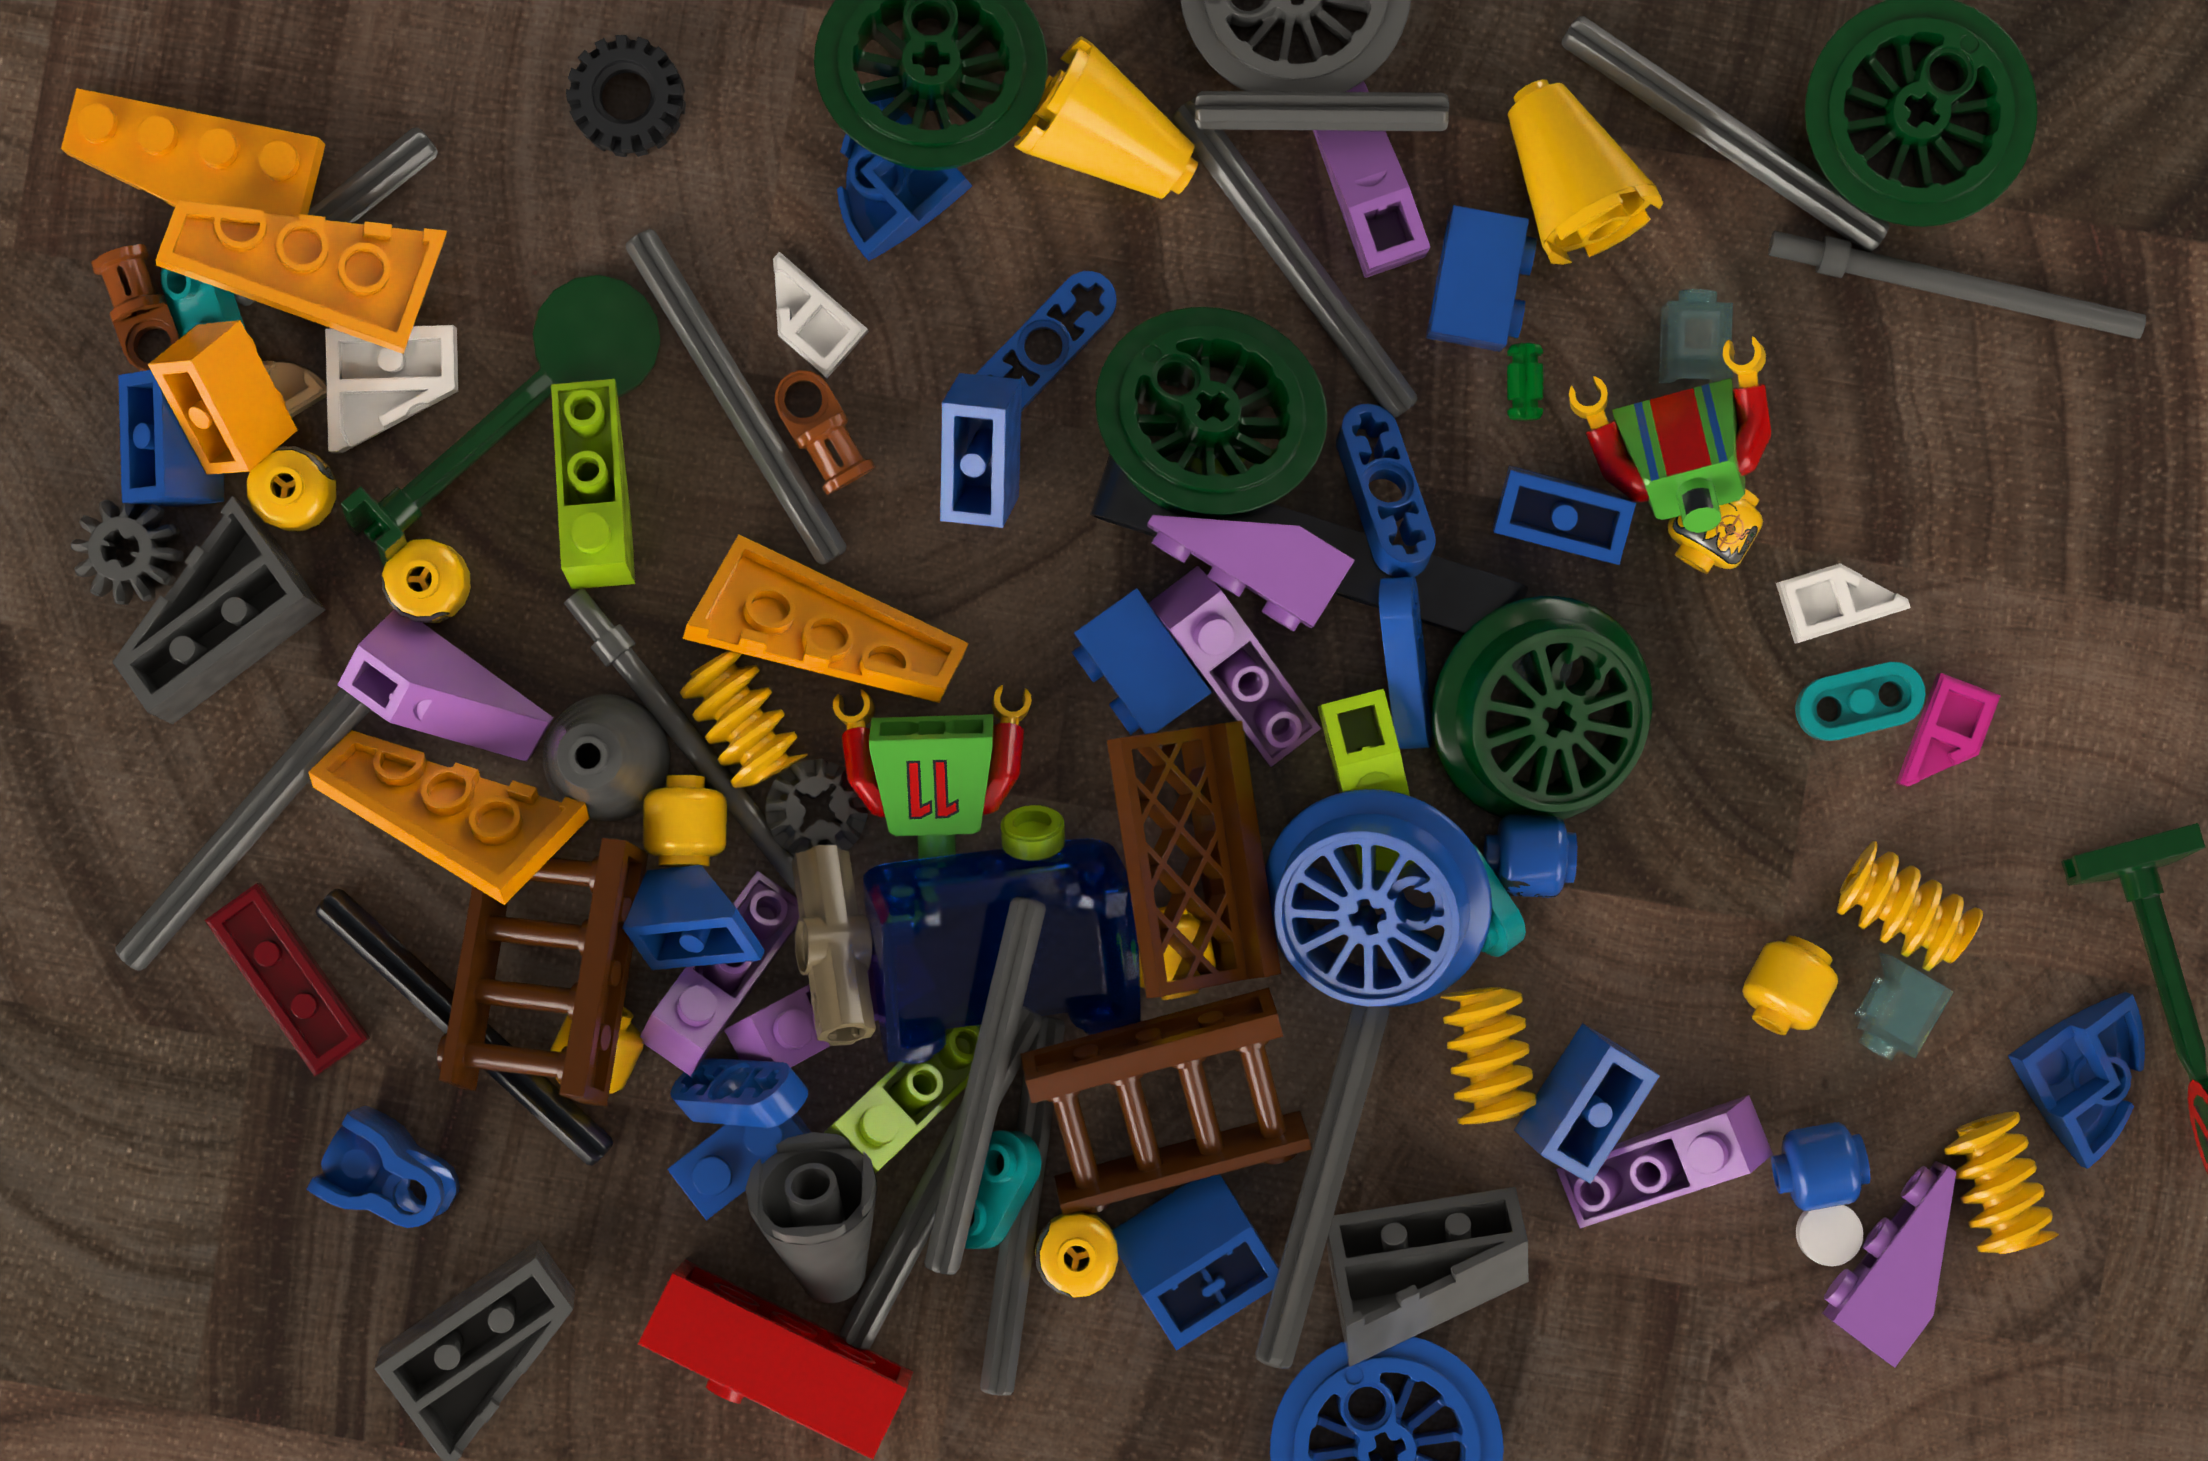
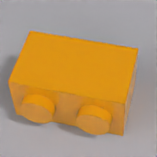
(223, 397)

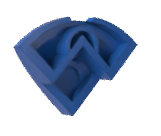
(891, 201)
(2083, 1074)

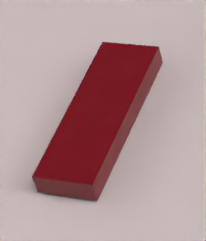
(287, 979)

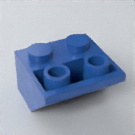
(1195, 1258)

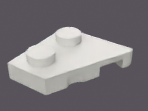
(379, 387)

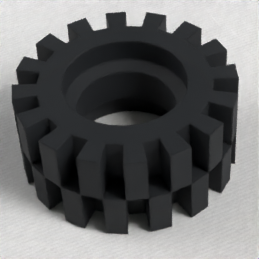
(626, 57)

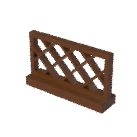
(1224, 855)

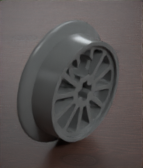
(1239, 64)

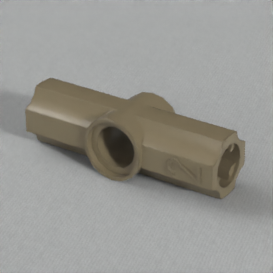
(833, 945)

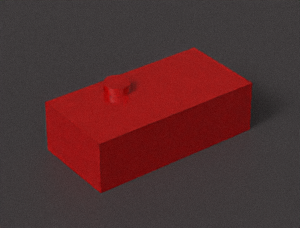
(775, 1359)

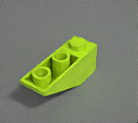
(592, 485)
(1365, 753)
(907, 1099)

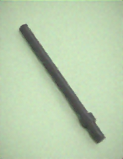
(1836, 257)
(614, 648)

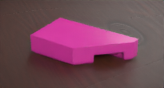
(1948, 729)

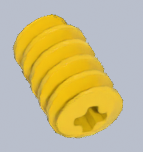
(740, 719)
(1908, 909)
(1490, 1054)
(2000, 1184)

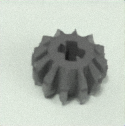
(105, 539)

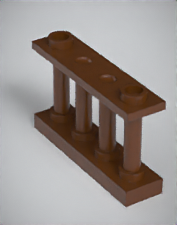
(591, 1003)
(1175, 1041)

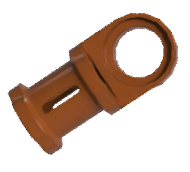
(134, 299)
(824, 426)

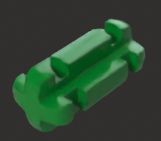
(1525, 381)

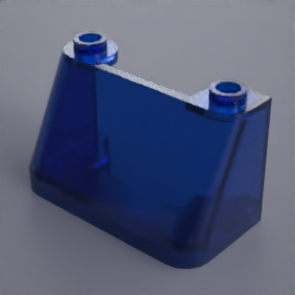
(942, 928)

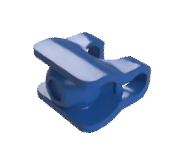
(372, 1170)

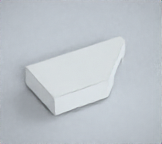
(812, 319)
(1834, 601)

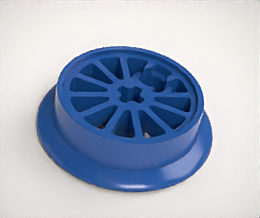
(1443, 865)
(1420, 1360)

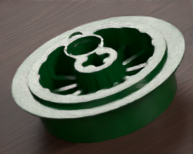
(1979, 52)
(1019, 53)
(1210, 417)
(1488, 653)

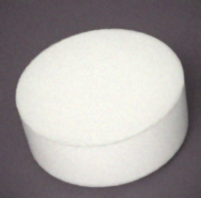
(1829, 1235)

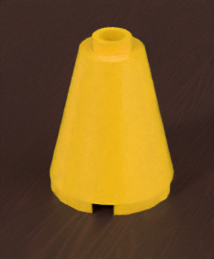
(1107, 127)
(1576, 174)

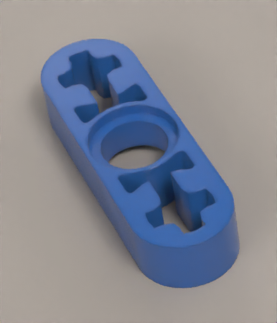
(1066, 302)
(1377, 516)
(1405, 662)
(740, 1093)

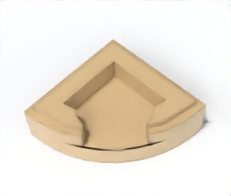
(296, 384)

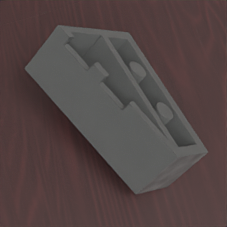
(217, 618)
(1423, 1265)
(475, 1347)

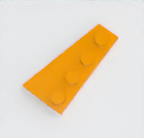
(194, 154)
(326, 271)
(809, 621)
(449, 814)

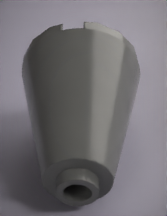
(631, 761)
(817, 1211)

